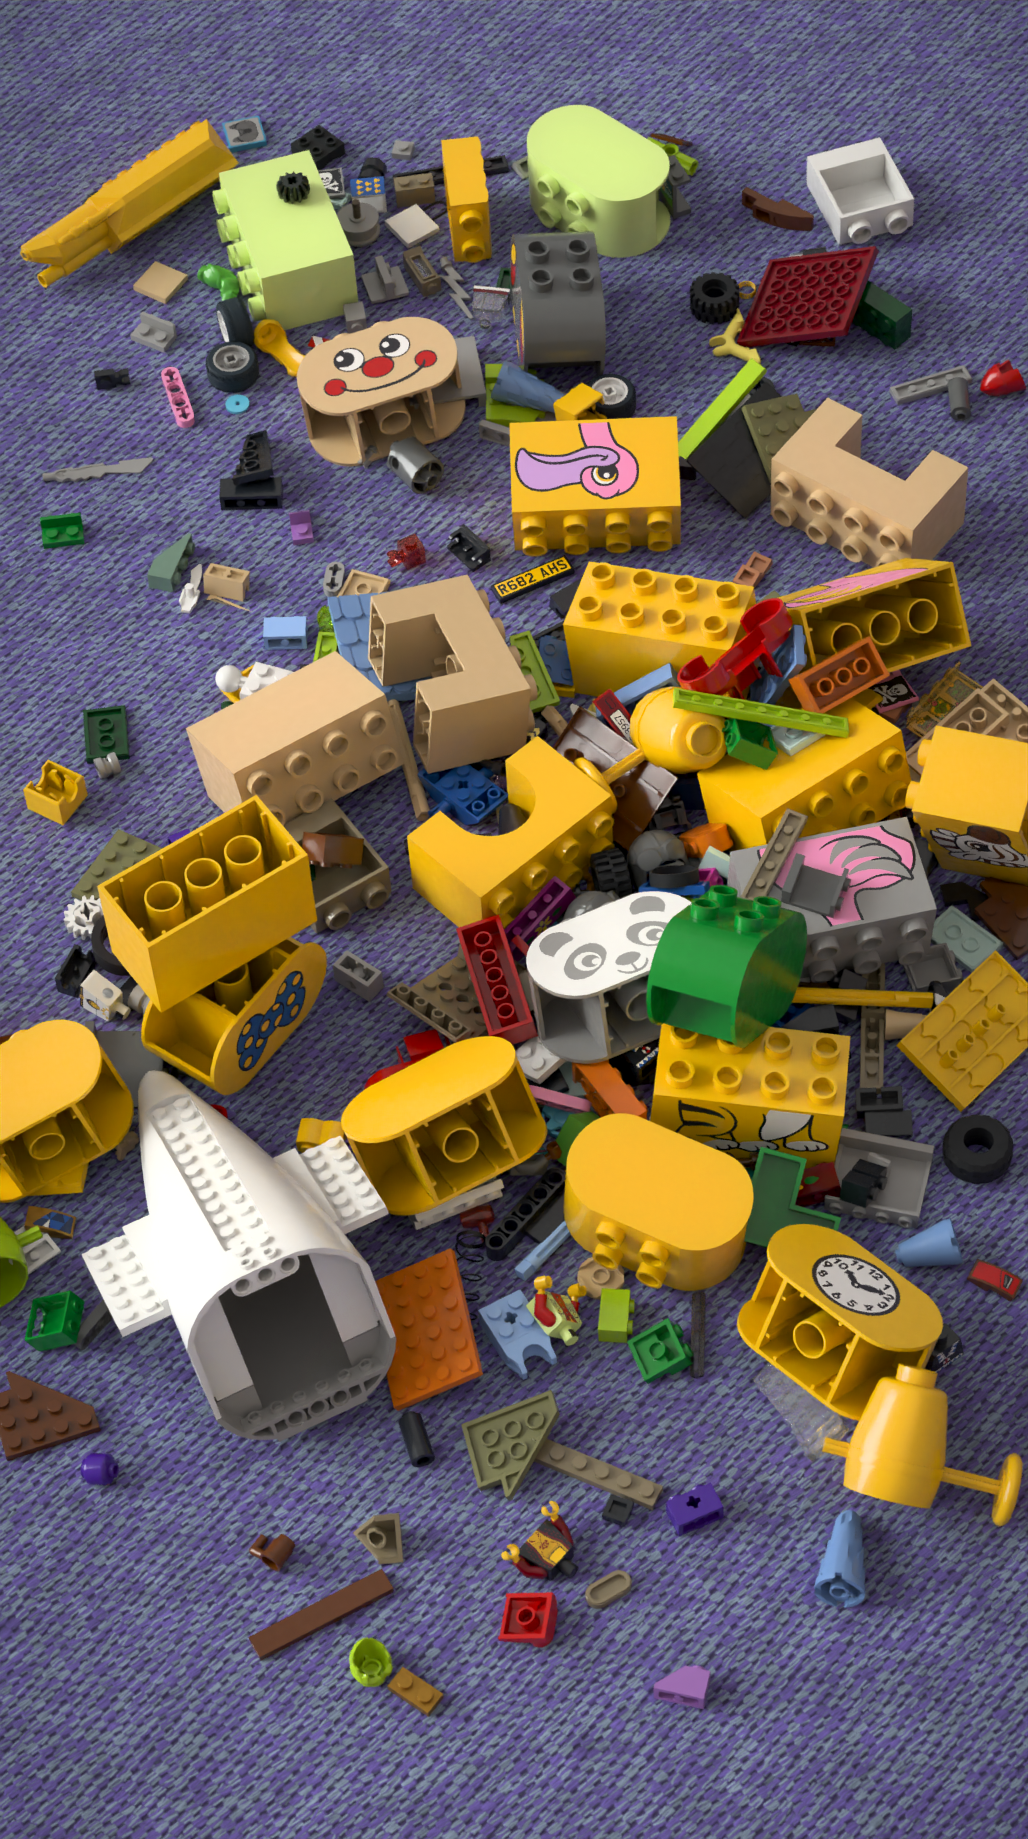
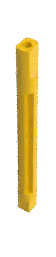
(863, 997)

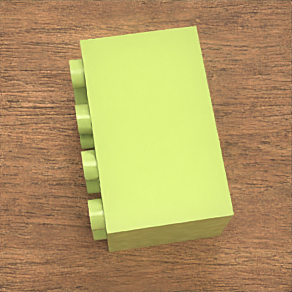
(288, 252)

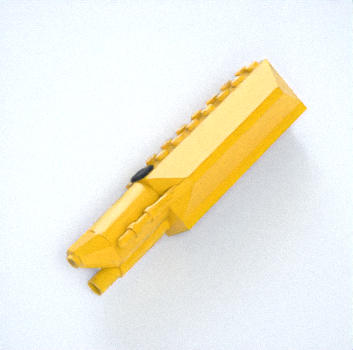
(132, 202)

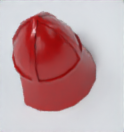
(1002, 380)

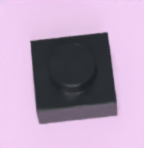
(617, 1510)

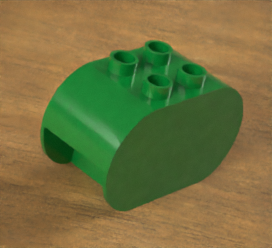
(727, 966)

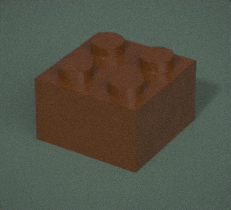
(333, 849)

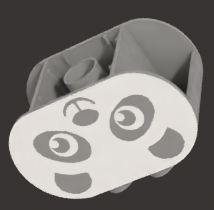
(594, 977)

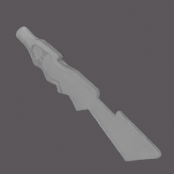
(98, 470)

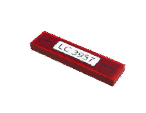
(614, 713)

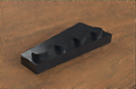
(255, 460)

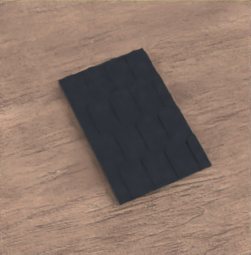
(732, 461)

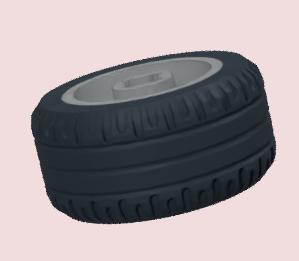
(232, 367)

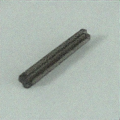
(698, 1317)

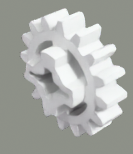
(76, 917)

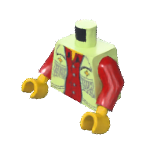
(557, 1312)

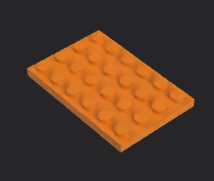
(430, 1328)

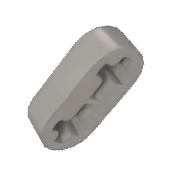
(329, 579)

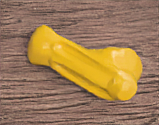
(272, 339)

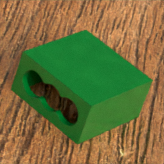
(746, 739)
(60, 1320)

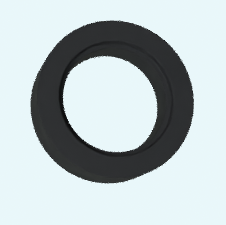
(102, 956)

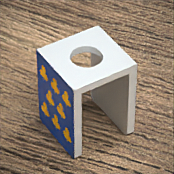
(370, 191)

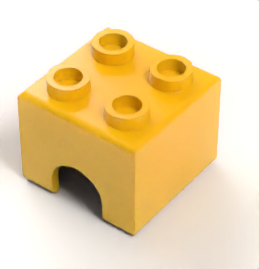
(576, 404)
(56, 793)

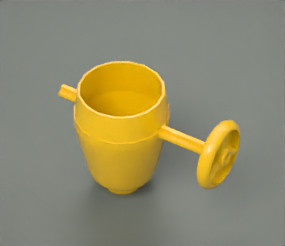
(667, 738)
(903, 1443)

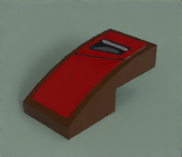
(993, 1277)

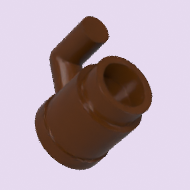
(276, 1553)

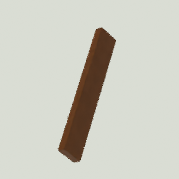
(321, 1614)

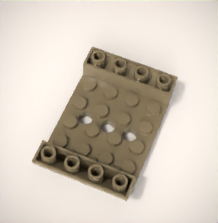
(441, 1008)

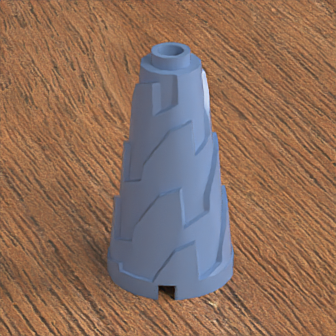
(524, 389)
(842, 1570)

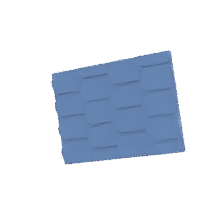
(351, 626)

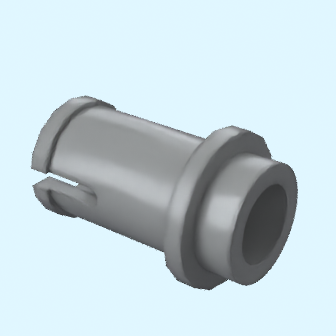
(369, 452)

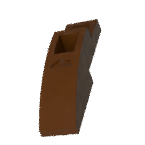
(778, 214)

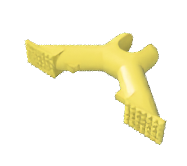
(729, 345)

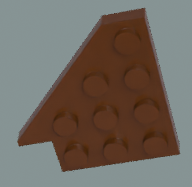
(1006, 915)
(40, 1418)

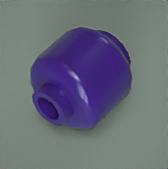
(99, 1469)

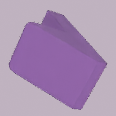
(301, 527)

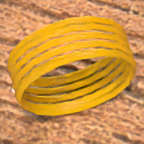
(741, 295)

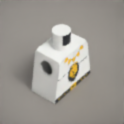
(102, 997)

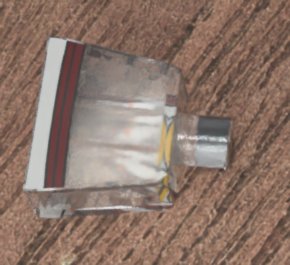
(490, 305)

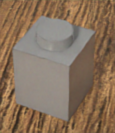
(354, 317)

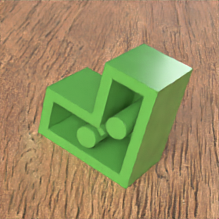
(572, 1127)

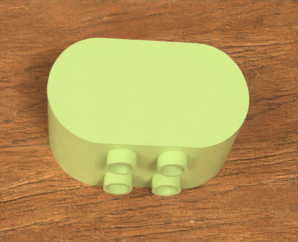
(598, 179)

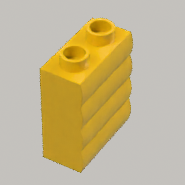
(467, 199)

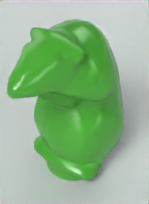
(221, 279)

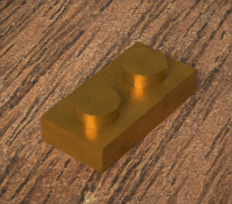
(415, 1691)

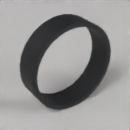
(674, 876)

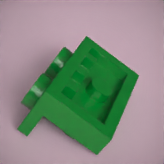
(62, 530)

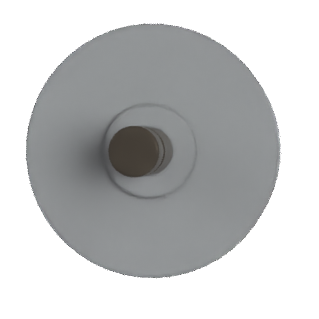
(359, 223)

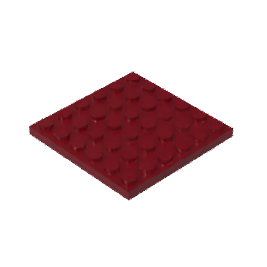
(808, 297)

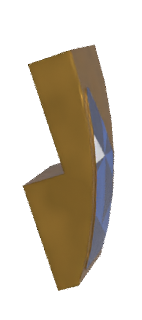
(50, 1221)

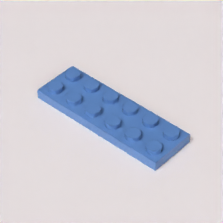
(790, 661)

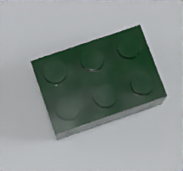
(883, 316)

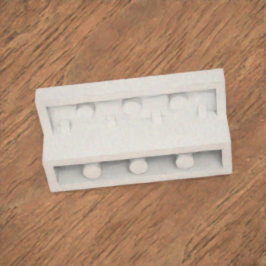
(476, 1196)

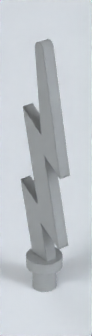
(452, 280)

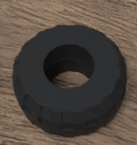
(974, 1166)

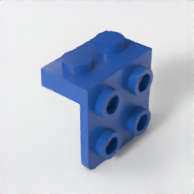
(556, 659)

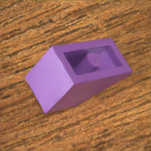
(685, 1686)

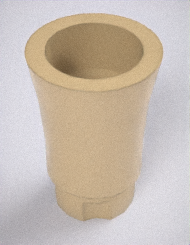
(899, 1024)

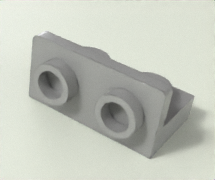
(154, 332)

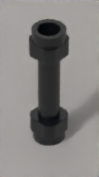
(497, 767)

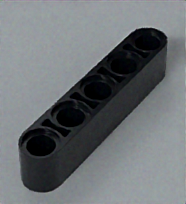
(517, 1221)

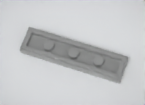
(927, 385)

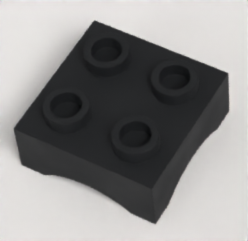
(321, 144)

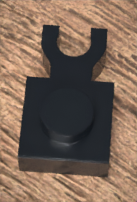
(109, 379)

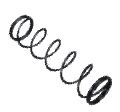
(475, 1234)

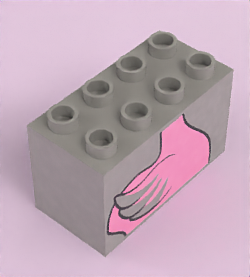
(884, 912)

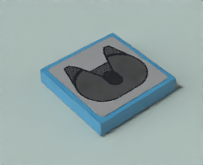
(244, 134)

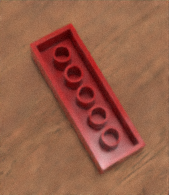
(496, 980)

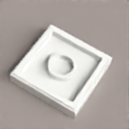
(412, 226)

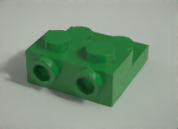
(660, 1350)

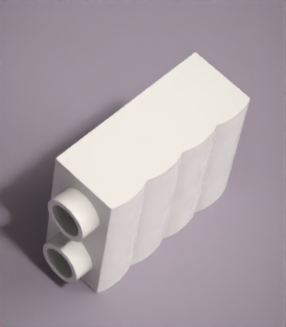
(860, 191)

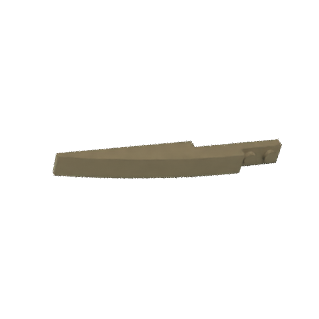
(872, 1035)

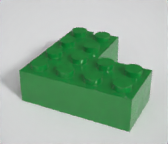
(774, 1198)

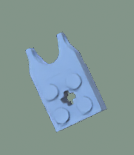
(515, 1332)

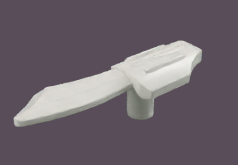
(190, 593)

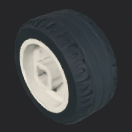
(234, 321)
(618, 396)

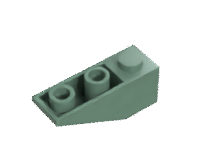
(168, 566)

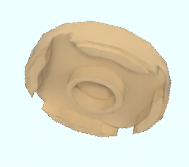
(595, 1278)

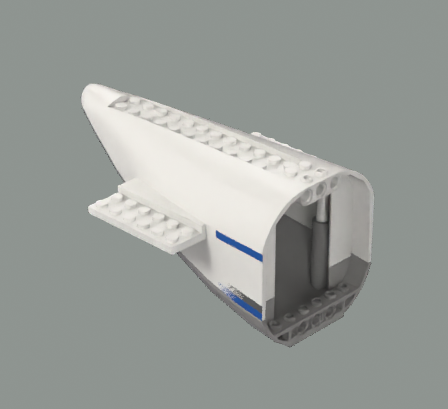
(250, 1267)

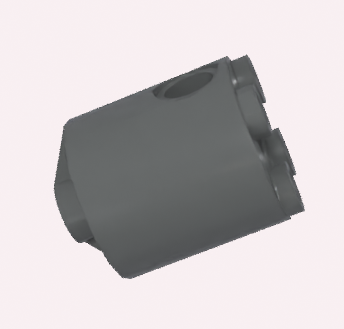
(415, 465)

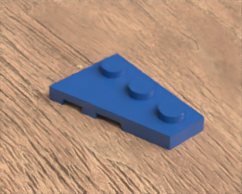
(694, 891)

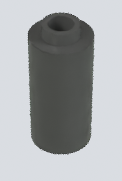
(959, 398)

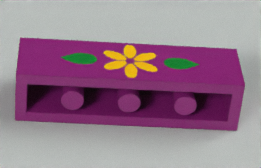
(539, 914)

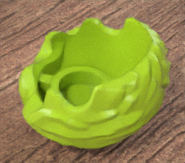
(370, 1662)

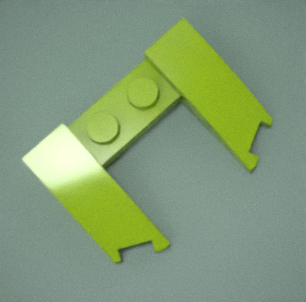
(498, 411)

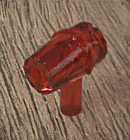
(478, 1217)

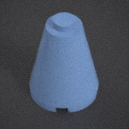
(931, 1247)

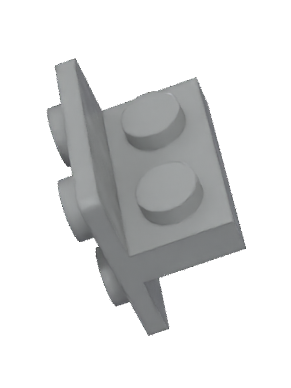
(385, 282)

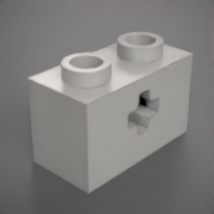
(358, 976)

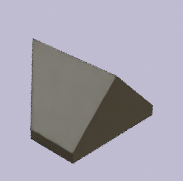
(382, 1537)

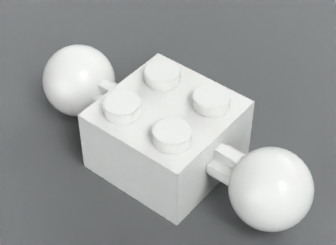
(262, 675)

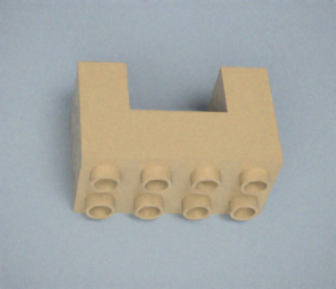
(857, 506)
(477, 691)

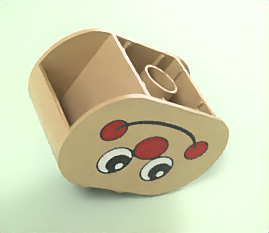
(361, 387)

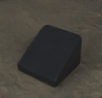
(686, 472)

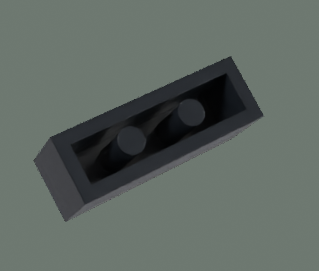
(251, 495)

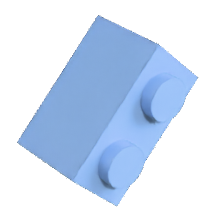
(285, 633)

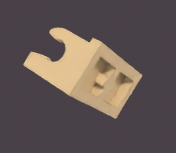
(226, 582)

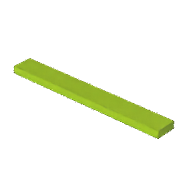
(760, 712)

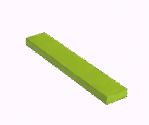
(721, 408)

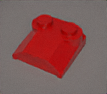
(529, 1618)

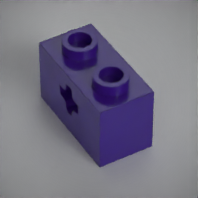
(694, 1509)

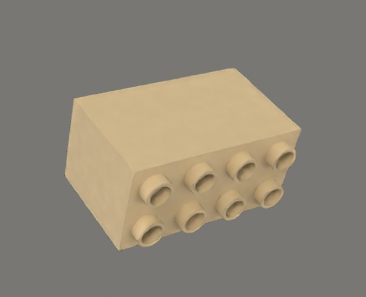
(298, 741)

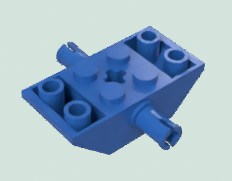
(463, 793)

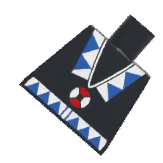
(641, 1060)
(945, 1351)

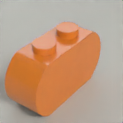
(699, 839)

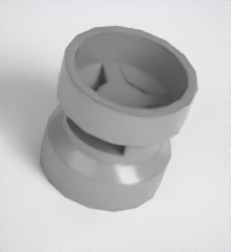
(107, 765)

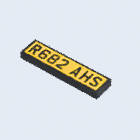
(532, 579)

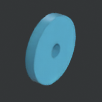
(243, 403)

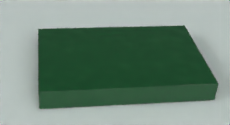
(106, 733)

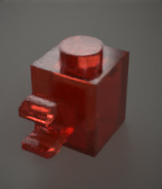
(410, 553)

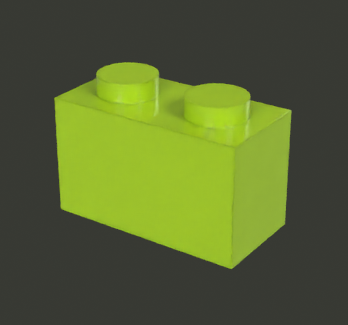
(614, 1315)

